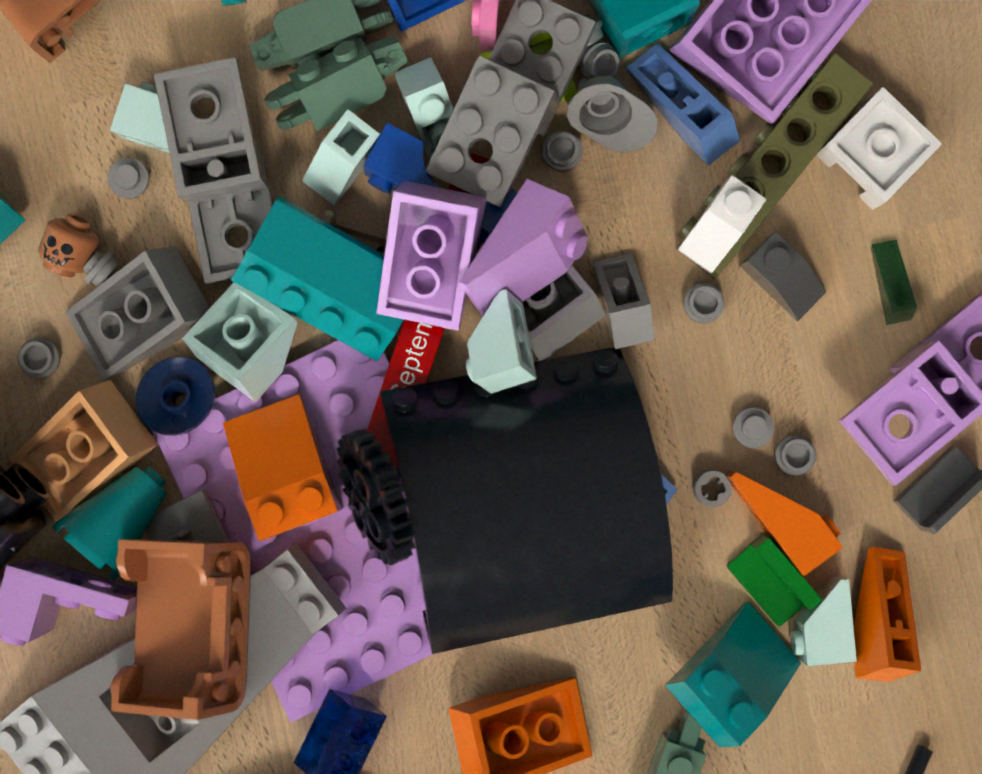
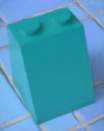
(639, 23)

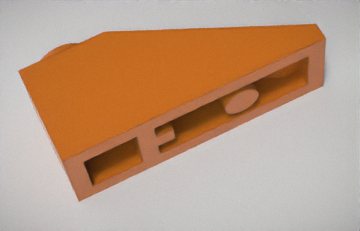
(793, 528)
(885, 619)

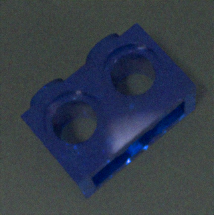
(340, 735)

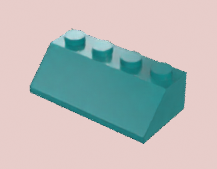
(319, 277)

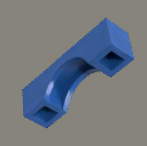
(400, 158)

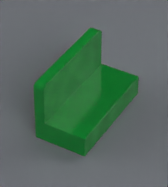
(772, 580)

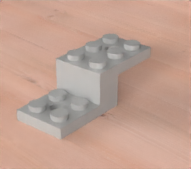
(511, 98)
(215, 160)

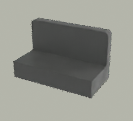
(941, 491)

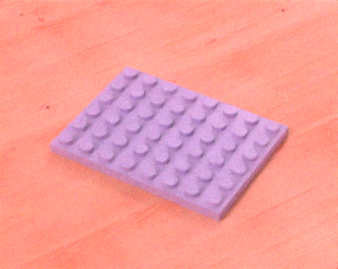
(383, 602)

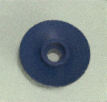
(161, 388)

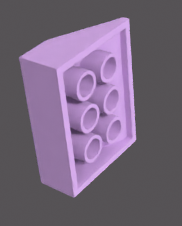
(764, 47)

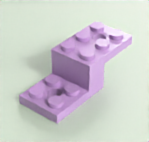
(933, 388)
(37, 588)

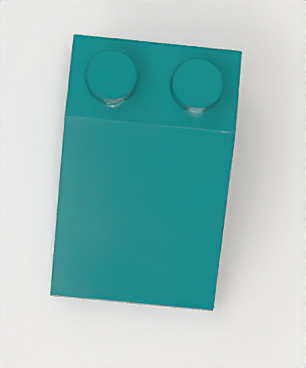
(735, 678)

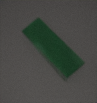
(893, 282)

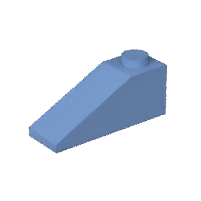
(685, 104)

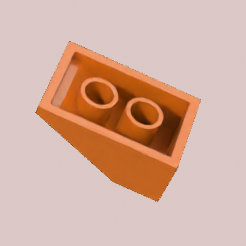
(281, 467)
(522, 730)

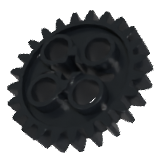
(375, 497)

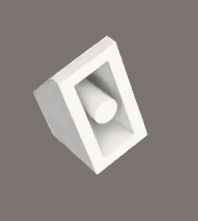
(721, 224)

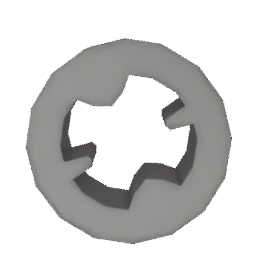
(703, 479)

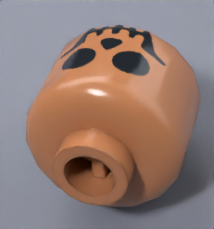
(68, 245)

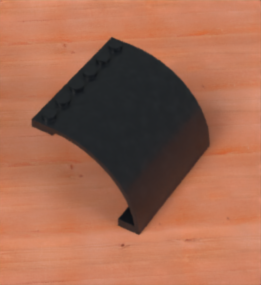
(532, 499)

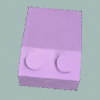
(527, 248)
(427, 253)

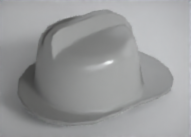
(611, 114)

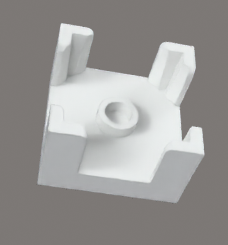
(880, 147)

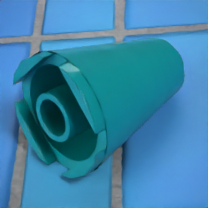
(114, 514)

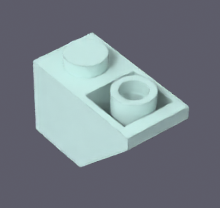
(426, 101)
(341, 157)

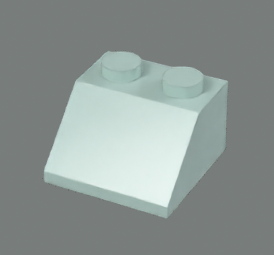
(243, 340)

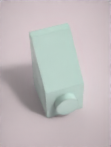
(140, 117)
(501, 346)
(827, 630)

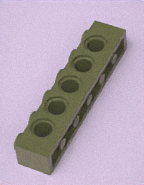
(844, 89)

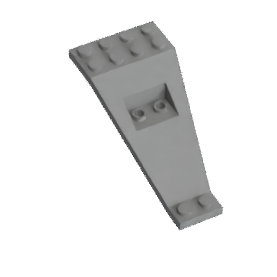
(71, 720)

